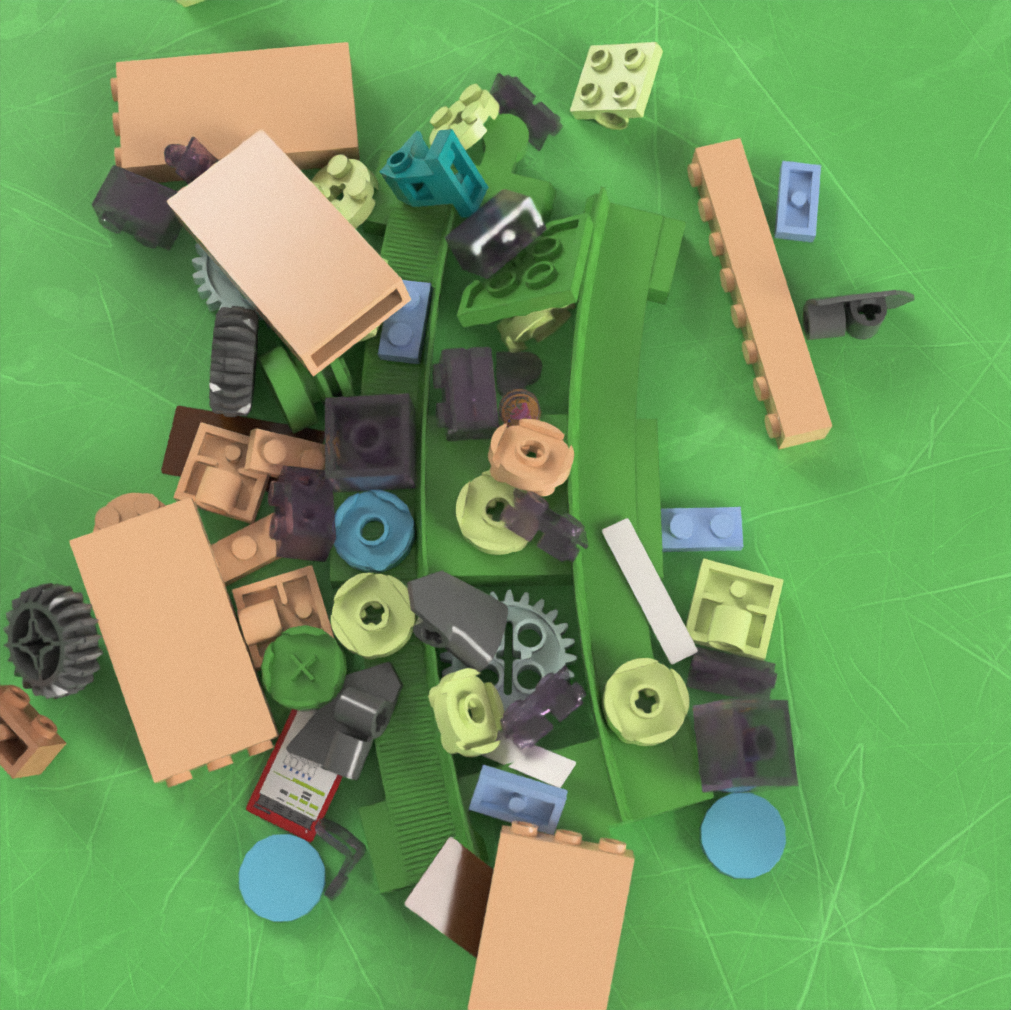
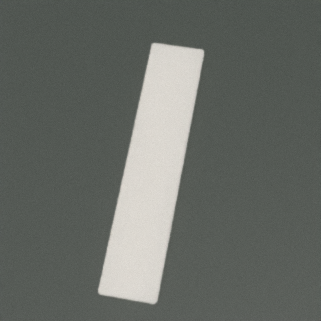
(649, 591)
(532, 761)

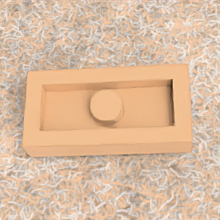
(271, 450)

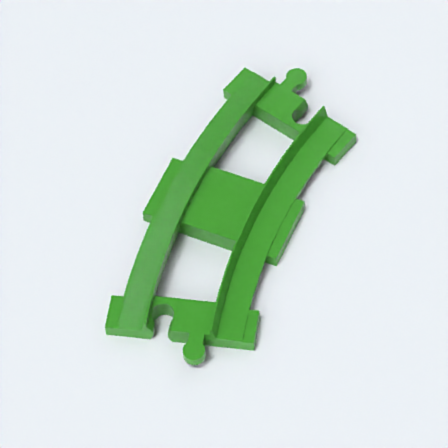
(610, 480)

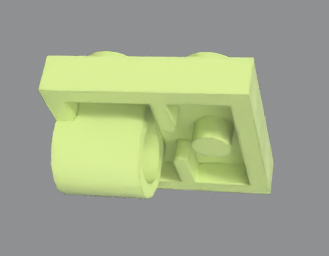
(616, 83)
(733, 609)

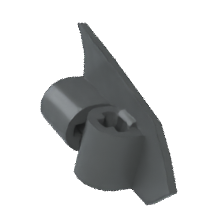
(835, 314)
(457, 618)
(345, 728)

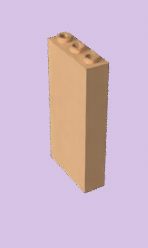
(224, 98)
(289, 251)
(175, 642)
(551, 921)

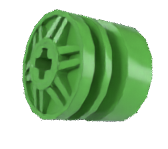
(298, 390)

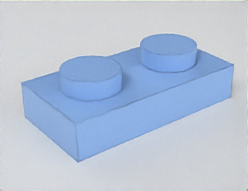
(797, 201)
(405, 330)
(701, 529)
(518, 799)

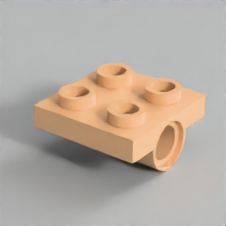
(217, 476)
(277, 605)

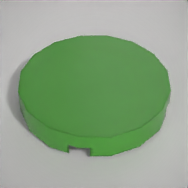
(304, 668)

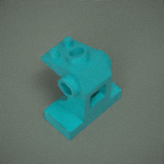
(425, 177)

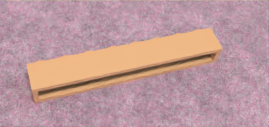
(759, 295)

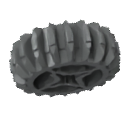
(233, 361)
(53, 640)

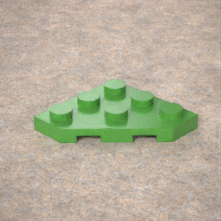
(536, 278)

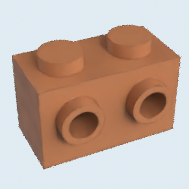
(26, 737)

